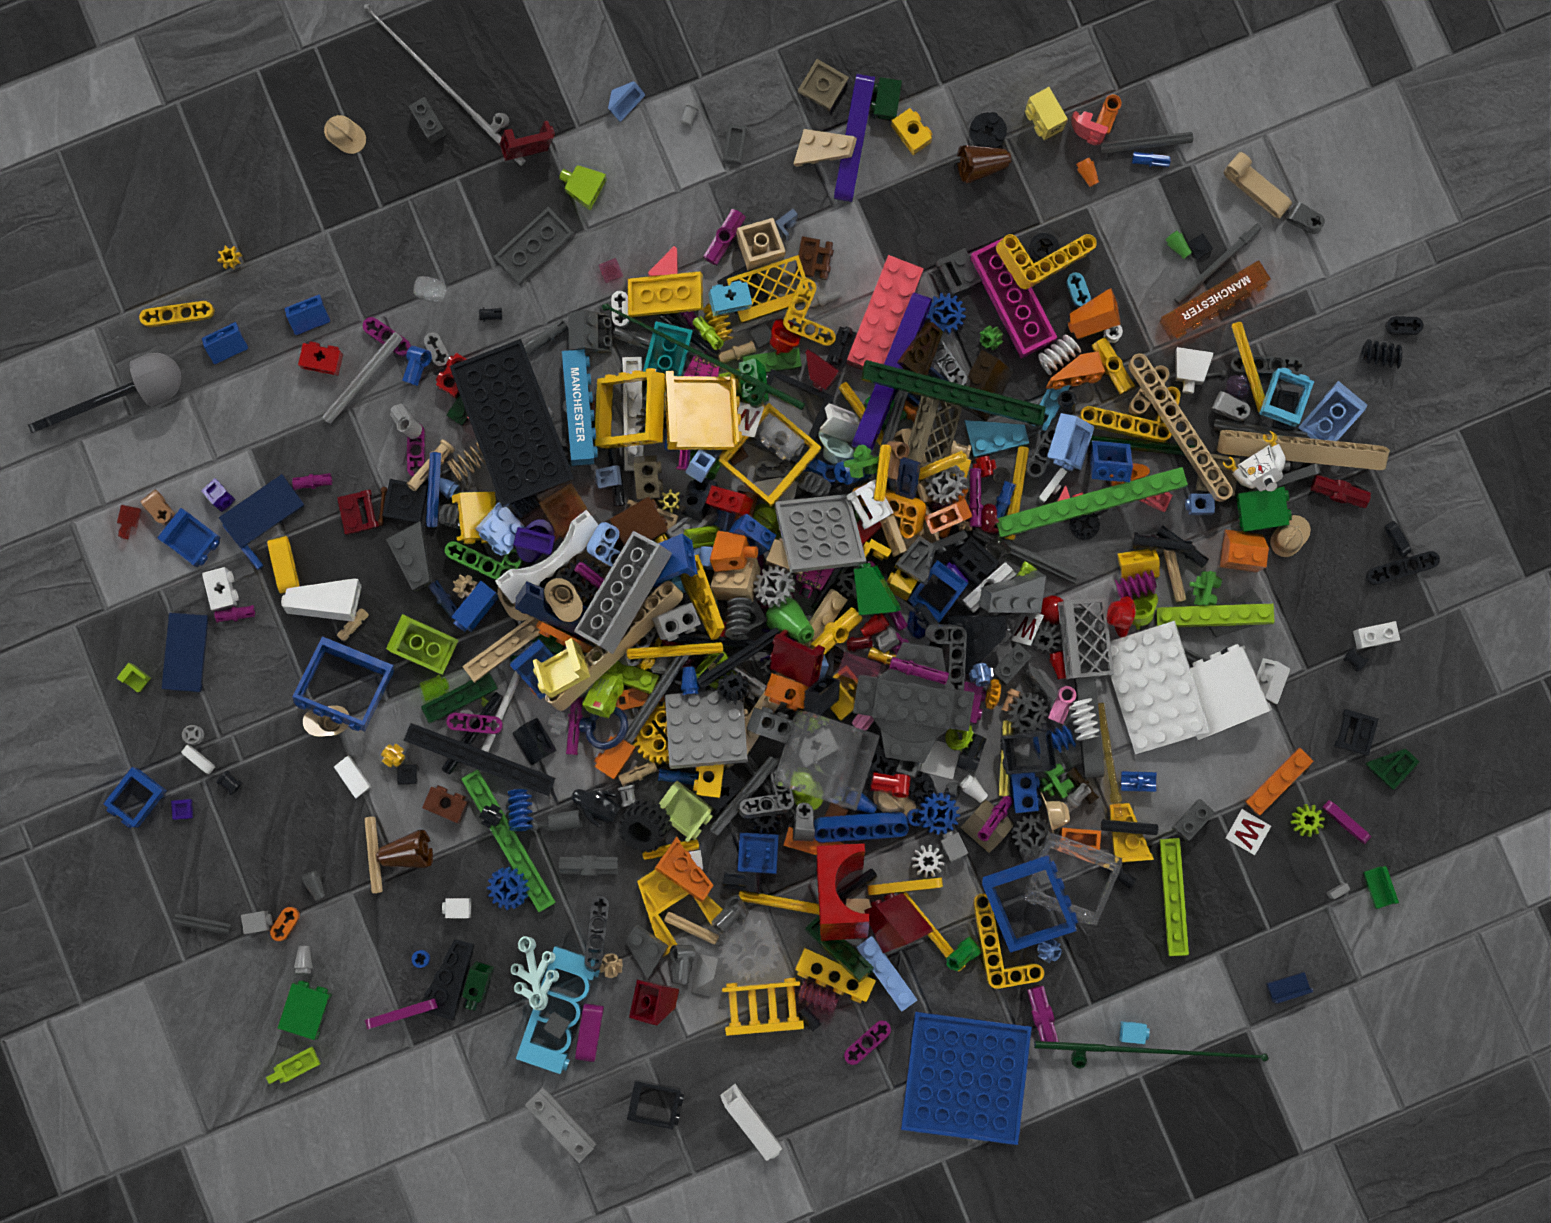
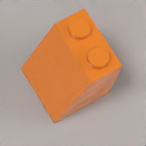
(1244, 551)

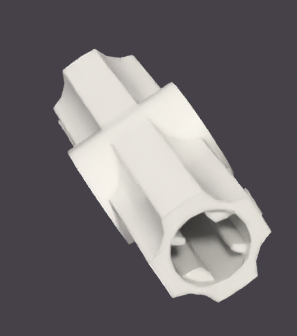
(1003, 573)

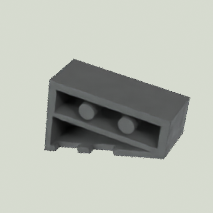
(411, 554)

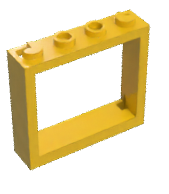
(654, 409)
(814, 449)

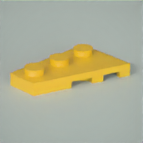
(1129, 845)

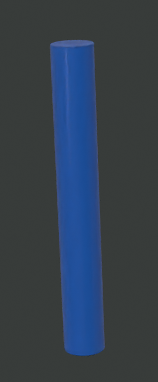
(250, 554)

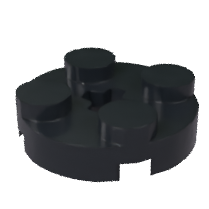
(991, 121)

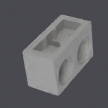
(675, 617)

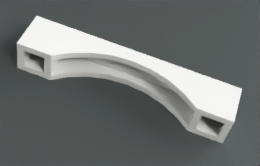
(575, 542)

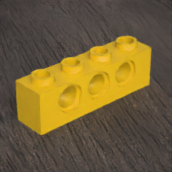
(809, 957)

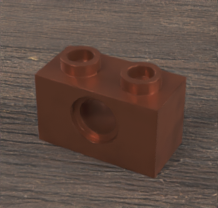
(434, 804)

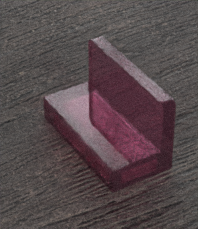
(854, 665)

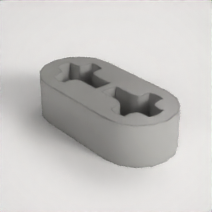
(441, 347)

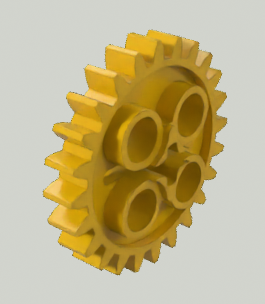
(649, 744)

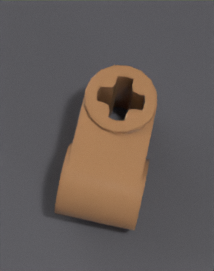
(157, 506)

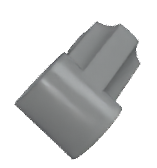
(405, 422)

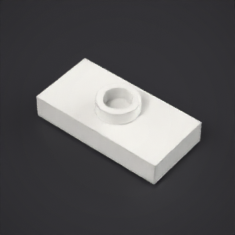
(1053, 486)

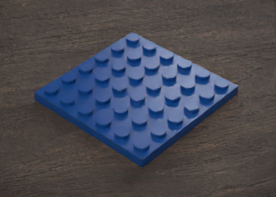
(966, 1078)

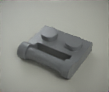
(963, 269)

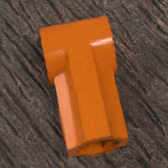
(1108, 115)

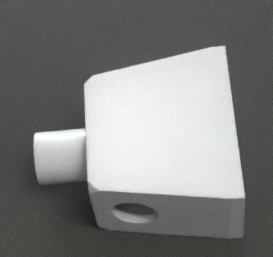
(1191, 367)

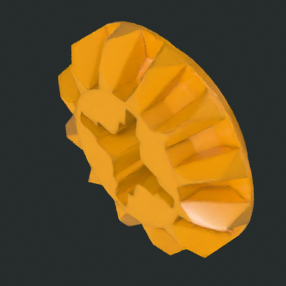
(993, 694)

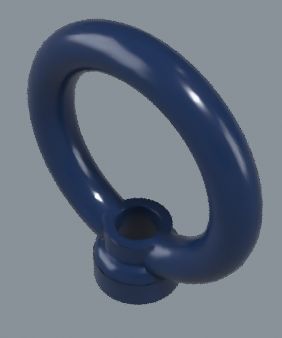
(588, 726)

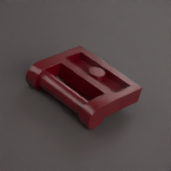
(351, 512)

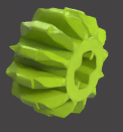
(1307, 828)

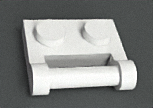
(878, 509)

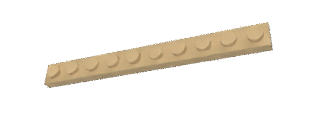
(824, 614)
(513, 641)

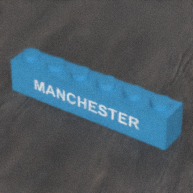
(578, 408)

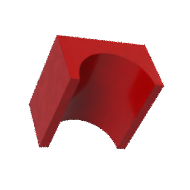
(836, 919)

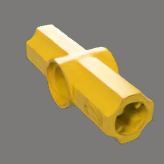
(1119, 376)
(837, 631)

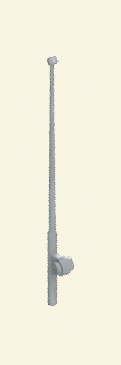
(492, 129)

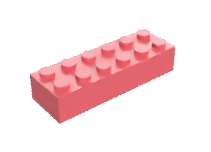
(884, 312)

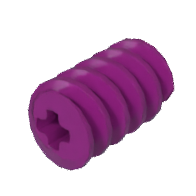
(1136, 586)

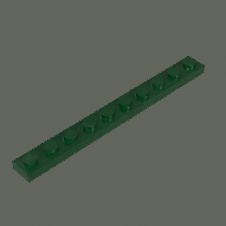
(953, 393)

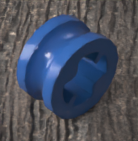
(910, 817)
(415, 956)

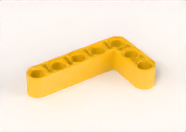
(1048, 264)
(1134, 422)
(990, 970)

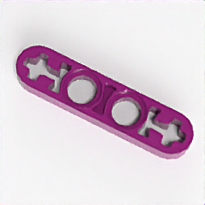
(401, 1013)

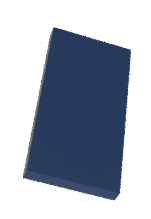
(261, 511)
(185, 652)

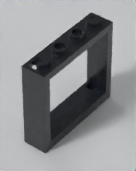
(818, 421)

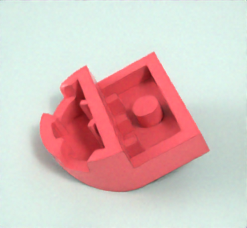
(1088, 130)

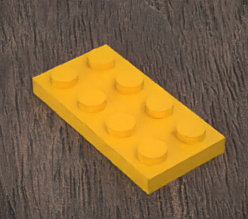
(665, 294)

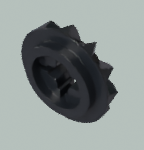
(1046, 239)
(1087, 533)
(928, 787)

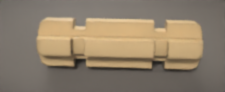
(351, 626)

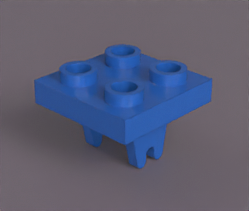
(758, 853)

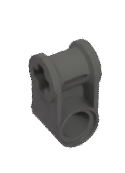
(1303, 217)
(803, 825)

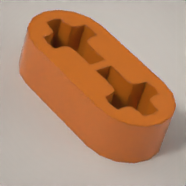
(288, 926)

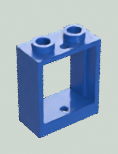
(1109, 459)
(949, 578)
(475, 607)
(145, 780)

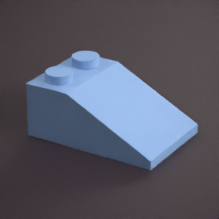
(1333, 414)

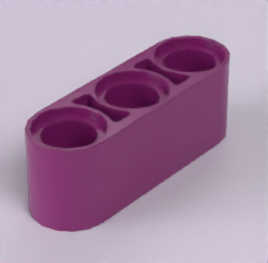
(589, 1032)

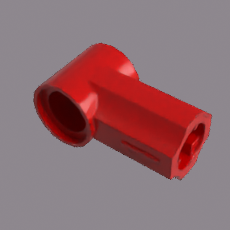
(896, 785)

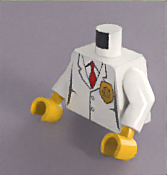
(1262, 468)

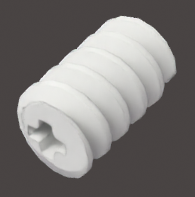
(1058, 353)
(1084, 719)

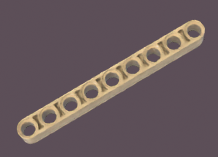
(1179, 418)
(1306, 449)
(599, 660)

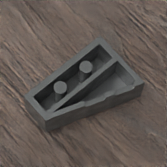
(1016, 595)

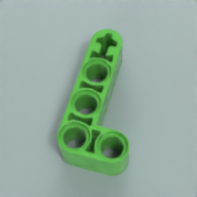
(482, 560)

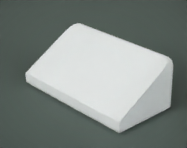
(352, 776)

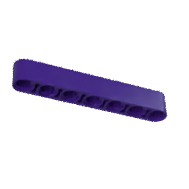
(855, 127)

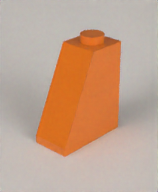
(1095, 315)

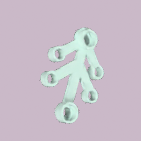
(535, 974)

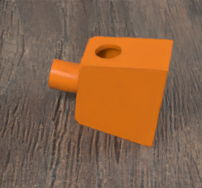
(731, 551)

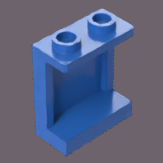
(189, 538)
(680, 561)
(524, 664)

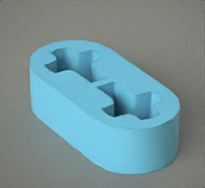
(1074, 291)

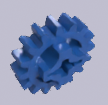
(953, 315)
(932, 818)
(514, 884)

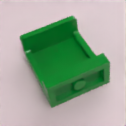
(1263, 509)
(304, 1010)

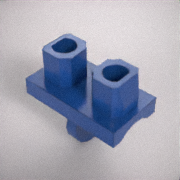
(1138, 781)

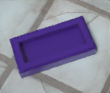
(533, 541)

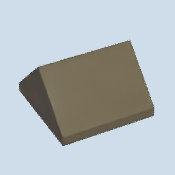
(978, 819)

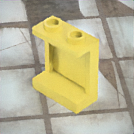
(561, 670)

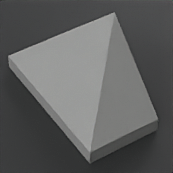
(704, 975)

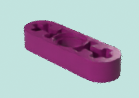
(378, 324)
(411, 464)
(479, 730)
(1346, 822)
(860, 1056)

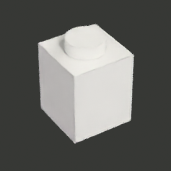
(457, 908)

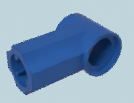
(418, 359)
(820, 468)

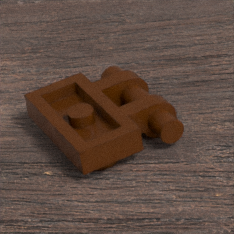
(808, 256)

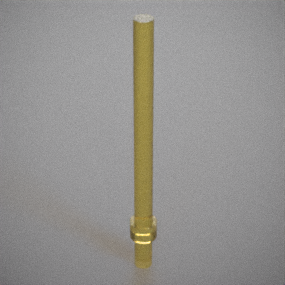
(1115, 796)

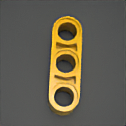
(283, 563)

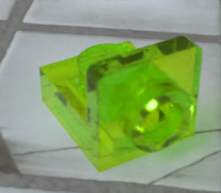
(434, 687)

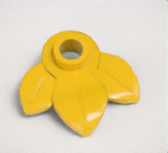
(649, 662)

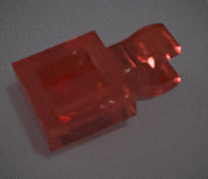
(128, 518)

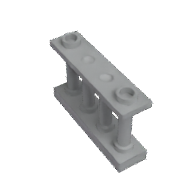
(561, 1124)

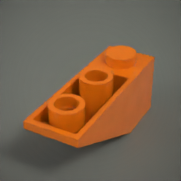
(1082, 369)

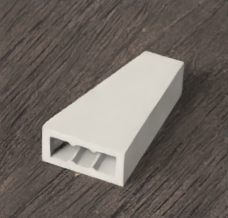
(324, 600)
(750, 1122)

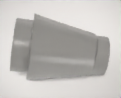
(303, 961)

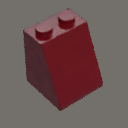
(896, 922)

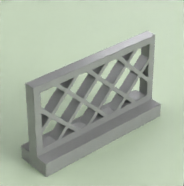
(1070, 643)

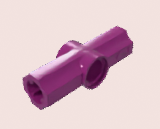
(718, 247)
(1042, 1014)

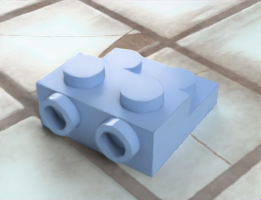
(499, 529)

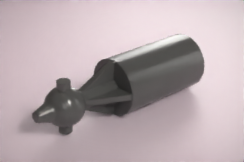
(559, 821)

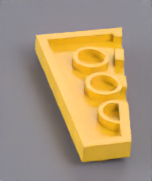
(703, 600)

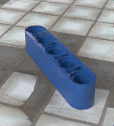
(869, 827)

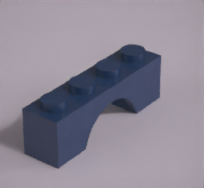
(532, 602)

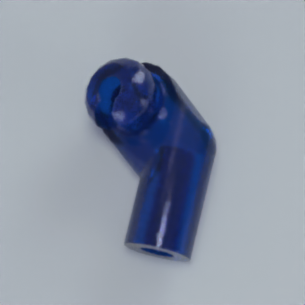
(913, 627)

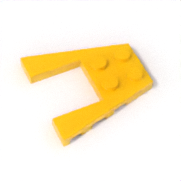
(660, 894)

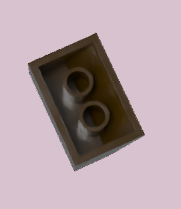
(988, 375)

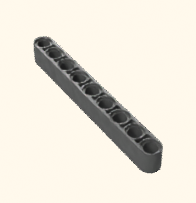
(1086, 688)

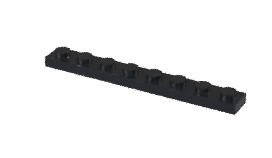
(479, 759)

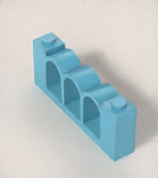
(543, 1056)

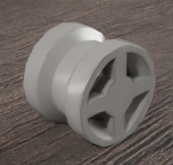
(190, 732)

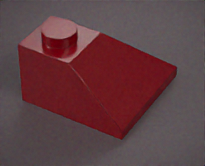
(821, 371)
(652, 1002)

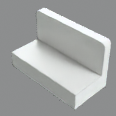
(840, 423)
(1272, 678)

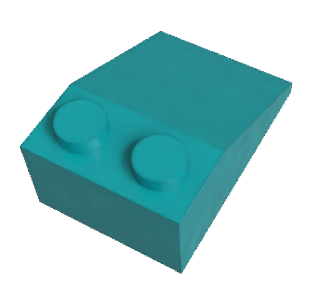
(666, 355)

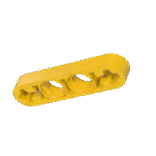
(177, 314)
(905, 886)

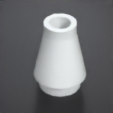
(973, 788)

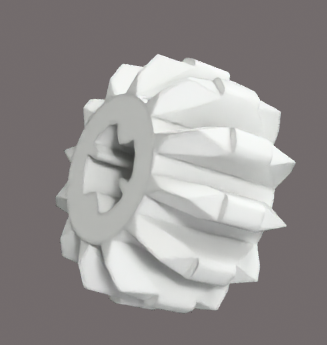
(928, 867)

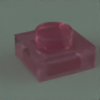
(610, 270)

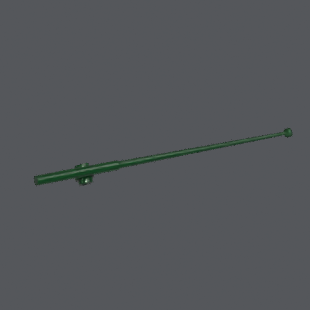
(761, 387)
(1079, 1050)

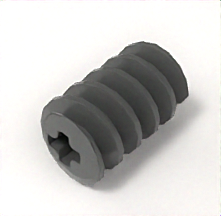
(736, 618)

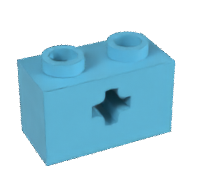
(723, 305)

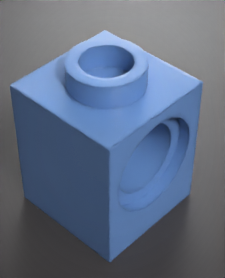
(1208, 501)

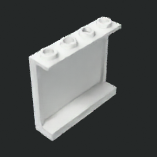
(1228, 690)

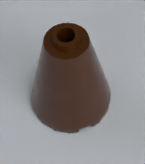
(981, 161)
(407, 851)

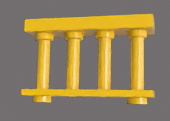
(774, 1023)

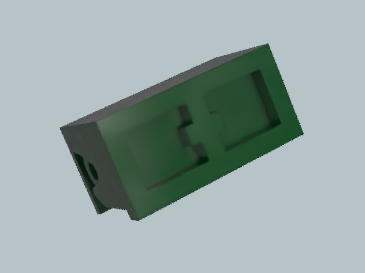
(887, 98)

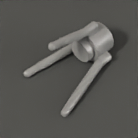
(756, 687)

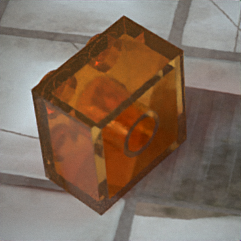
(563, 508)

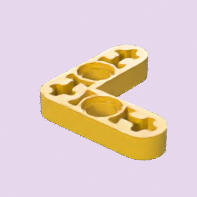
(799, 315)

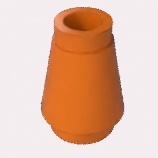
(1088, 171)

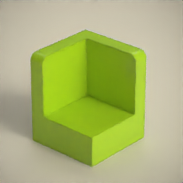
(133, 677)

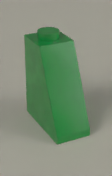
(873, 591)

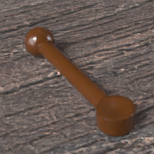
(383, 490)

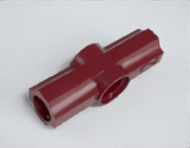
(1340, 491)

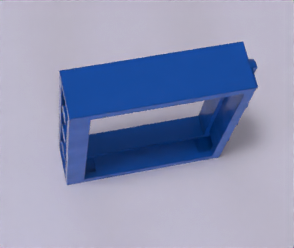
(352, 656)
(1022, 870)

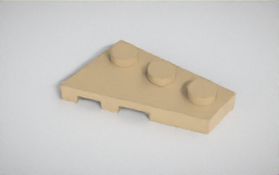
(821, 146)

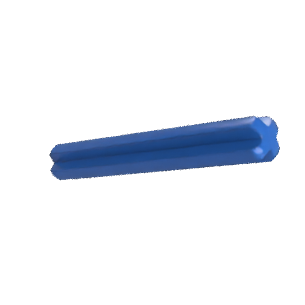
(433, 489)

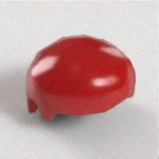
(1050, 609)

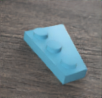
(994, 437)

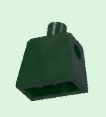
(479, 978)

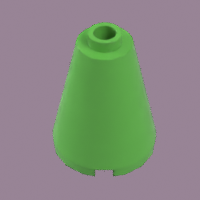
(790, 618)

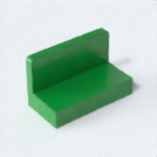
(1380, 887)

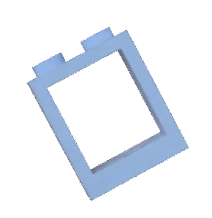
(1070, 442)

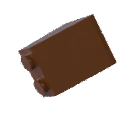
(639, 518)

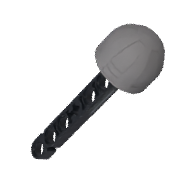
(153, 376)

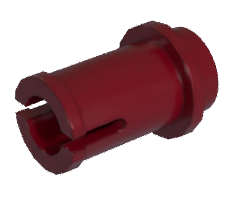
(859, 643)

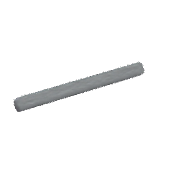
(362, 378)

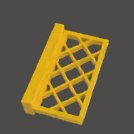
(776, 304)

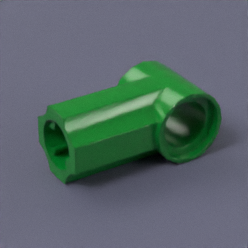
(965, 952)

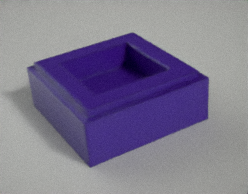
(182, 809)

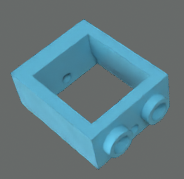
(1282, 415)

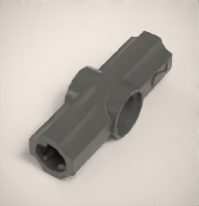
(588, 865)

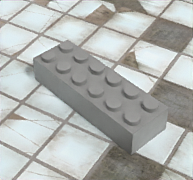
(623, 592)

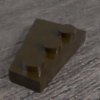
(922, 349)

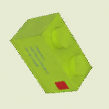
(603, 695)

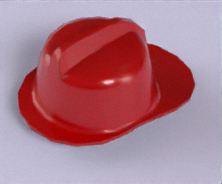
(783, 339)
(1121, 615)

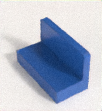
(307, 314)
(224, 343)

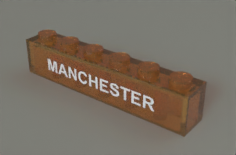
(1214, 300)

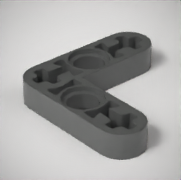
(775, 801)

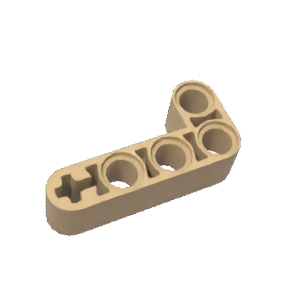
(1256, 186)

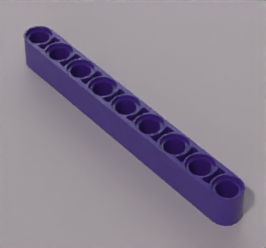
(883, 396)

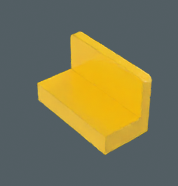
(1139, 562)

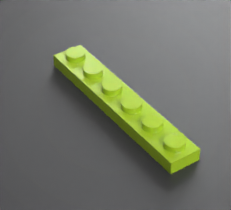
(1217, 615)
(1174, 897)

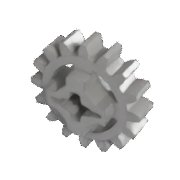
(947, 486)
(782, 581)

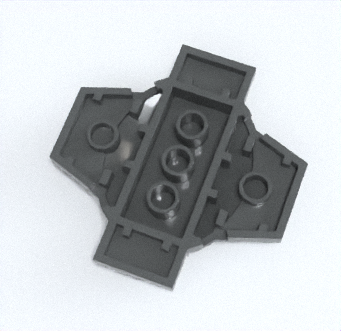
(911, 707)

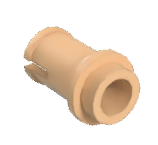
(1009, 699)

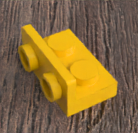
(879, 551)

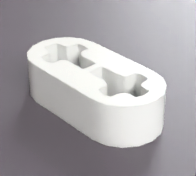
(624, 308)
(198, 759)

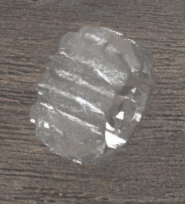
(429, 289)

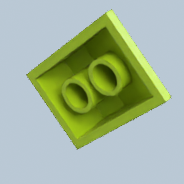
(422, 644)

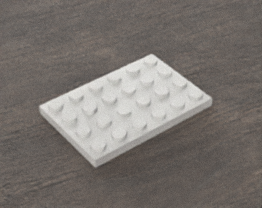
(1156, 688)

